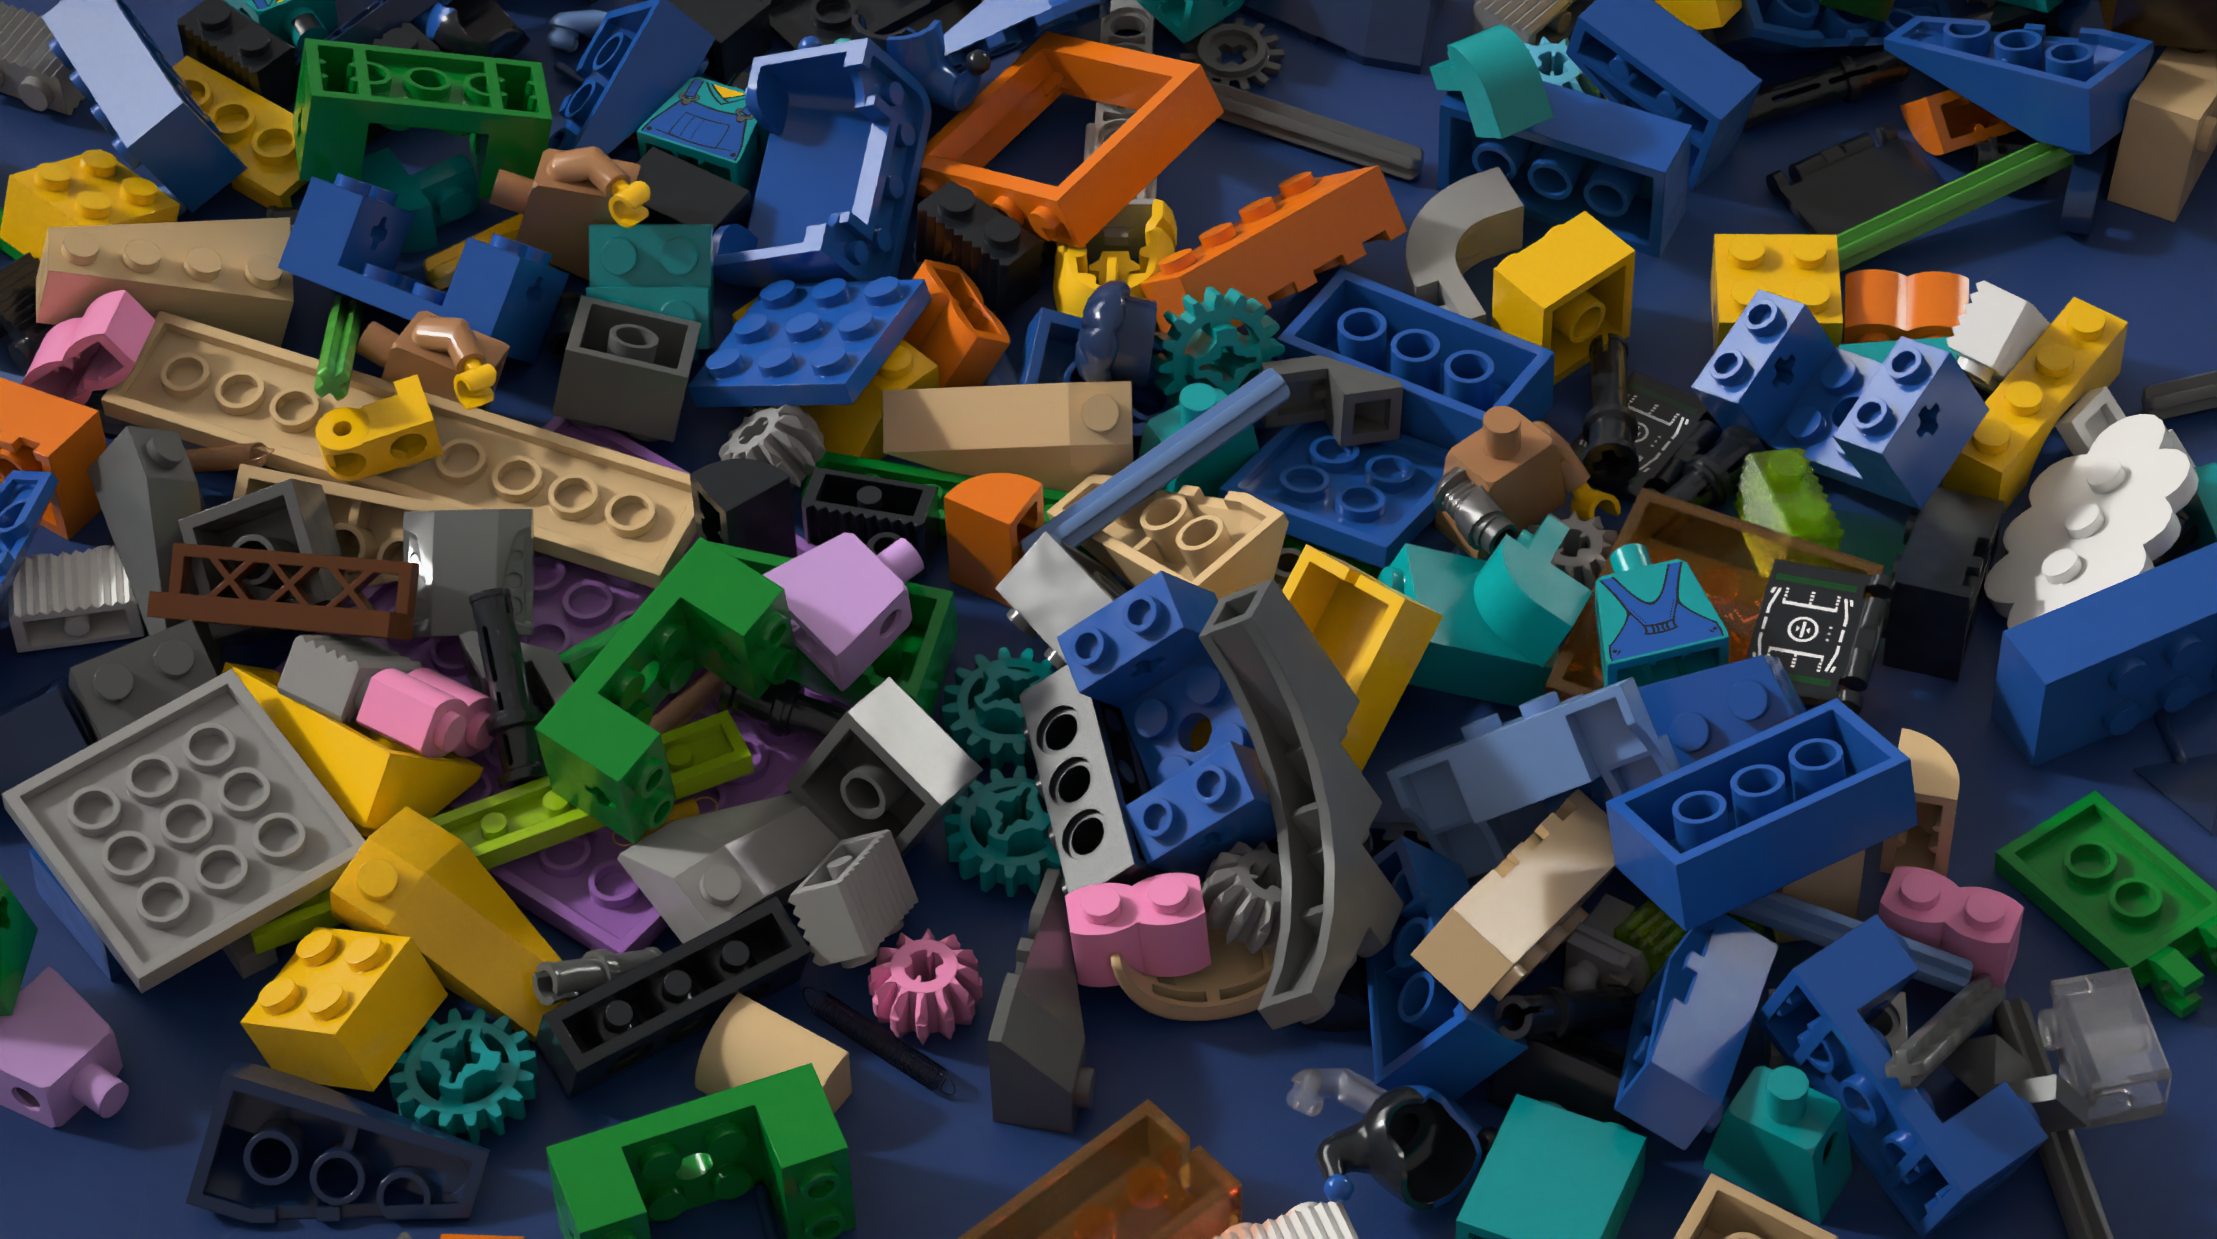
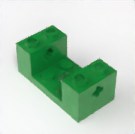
(356, 84)
(599, 731)
(746, 1135)

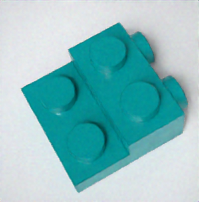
(656, 270)

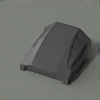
(465, 555)

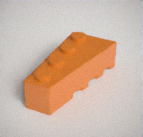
(1281, 241)
(53, 437)

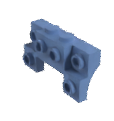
(1509, 765)

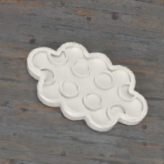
(2093, 520)

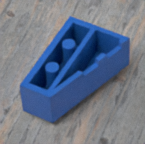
(1668, 69)
(1693, 1029)

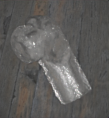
(1337, 1084)

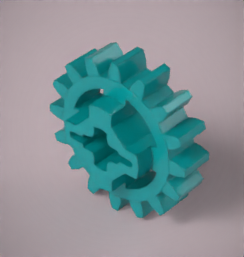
(1207, 335)
(997, 718)
(1010, 830)
(465, 1075)

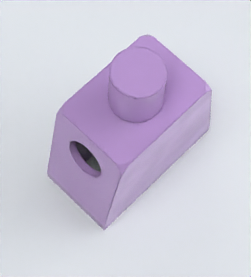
(848, 602)
(58, 1055)

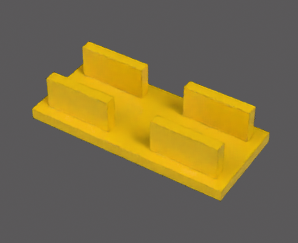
(253, 129)

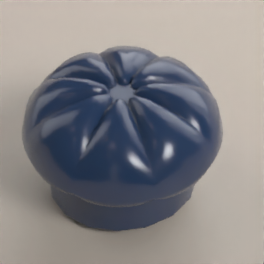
(1116, 336)

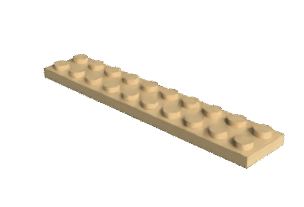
(584, 498)

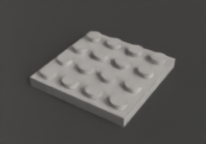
(185, 829)

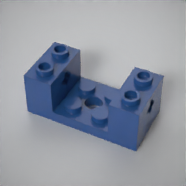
(353, 237)
(1858, 419)
(1152, 666)
(1822, 1028)

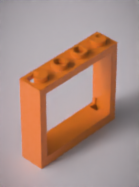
(1172, 111)

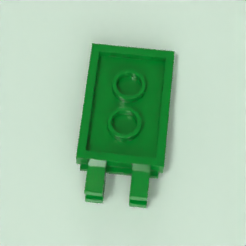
(2119, 897)

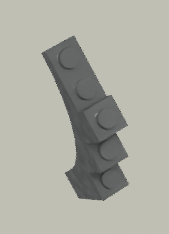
(1320, 801)

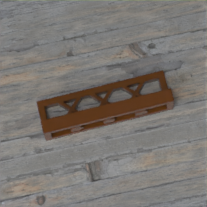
(288, 616)

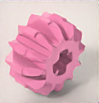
(925, 986)

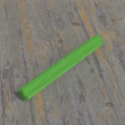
(1949, 202)
(339, 347)

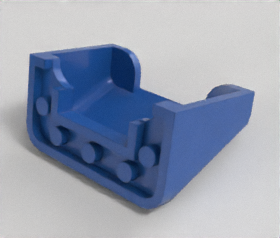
(834, 168)

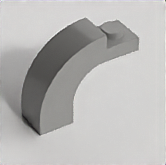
(1455, 232)

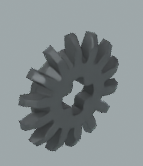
(1257, 55)

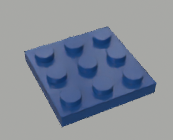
(810, 343)
(1347, 497)

